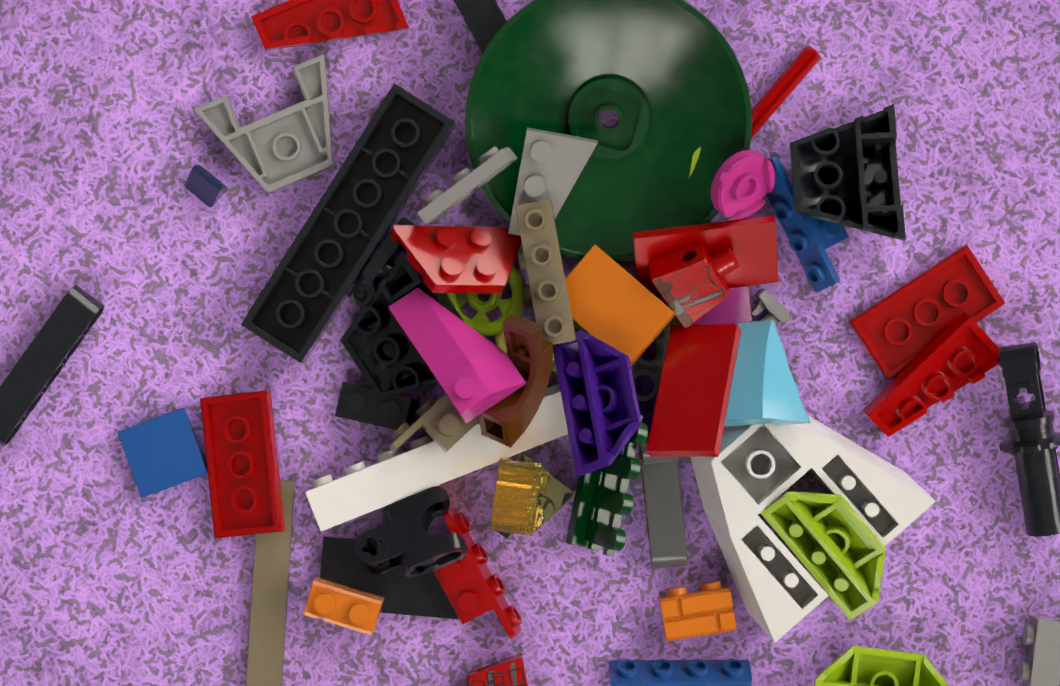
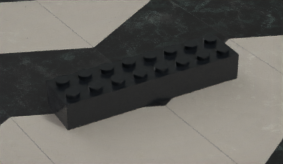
(348, 223)

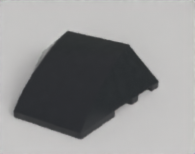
(851, 175)
(379, 342)

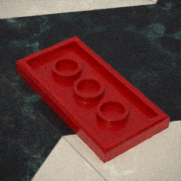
(749, 239)
(923, 308)
(694, 391)
(242, 464)

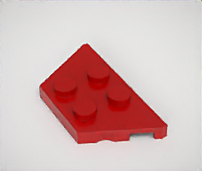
(460, 256)

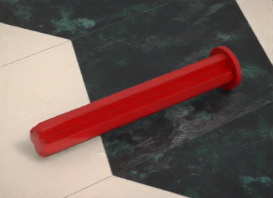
(783, 87)

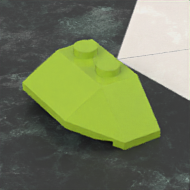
(832, 546)
(880, 668)

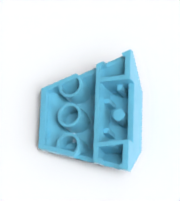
(763, 381)

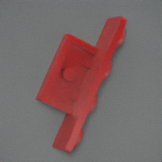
(470, 583)

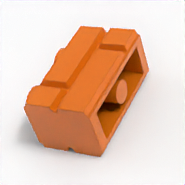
(343, 606)
(697, 611)

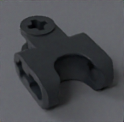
(406, 538)

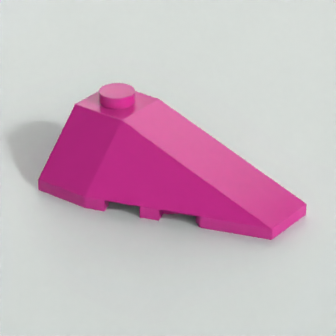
(461, 359)

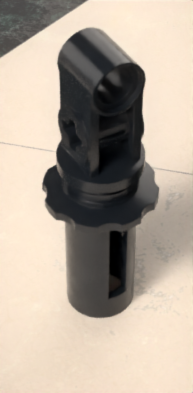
(1031, 440)

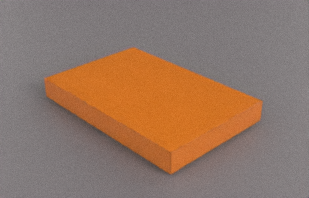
(615, 305)

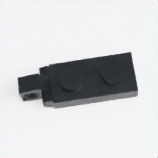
(377, 269)
(362, 405)

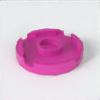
(742, 184)

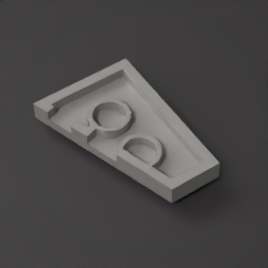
(549, 169)
(464, 182)

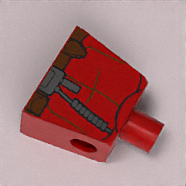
(692, 280)

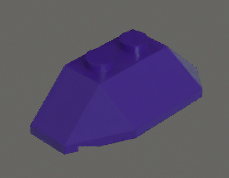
(596, 400)

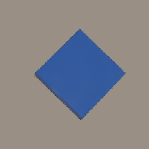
(163, 452)

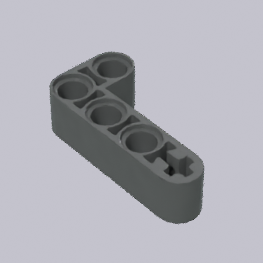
(663, 509)

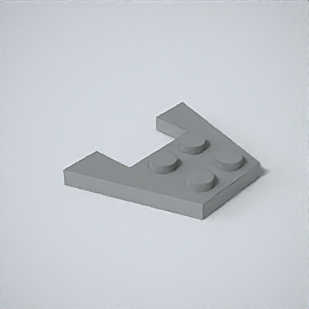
(286, 143)

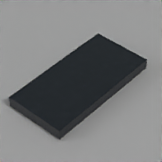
(401, 594)

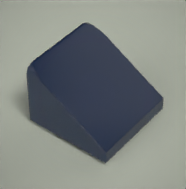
(205, 185)

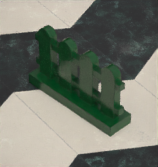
(597, 498)

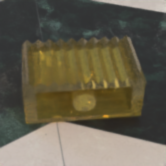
(517, 496)

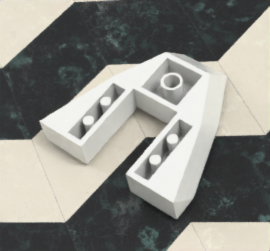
(760, 465)

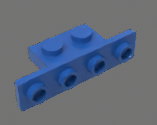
(806, 234)
(680, 672)

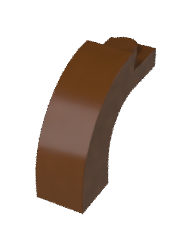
(533, 360)

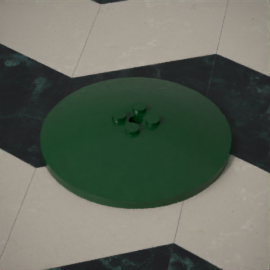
(649, 62)

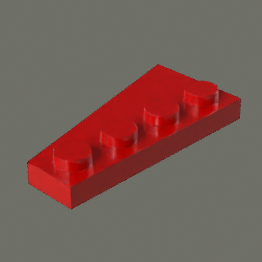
(326, 20)
(945, 366)

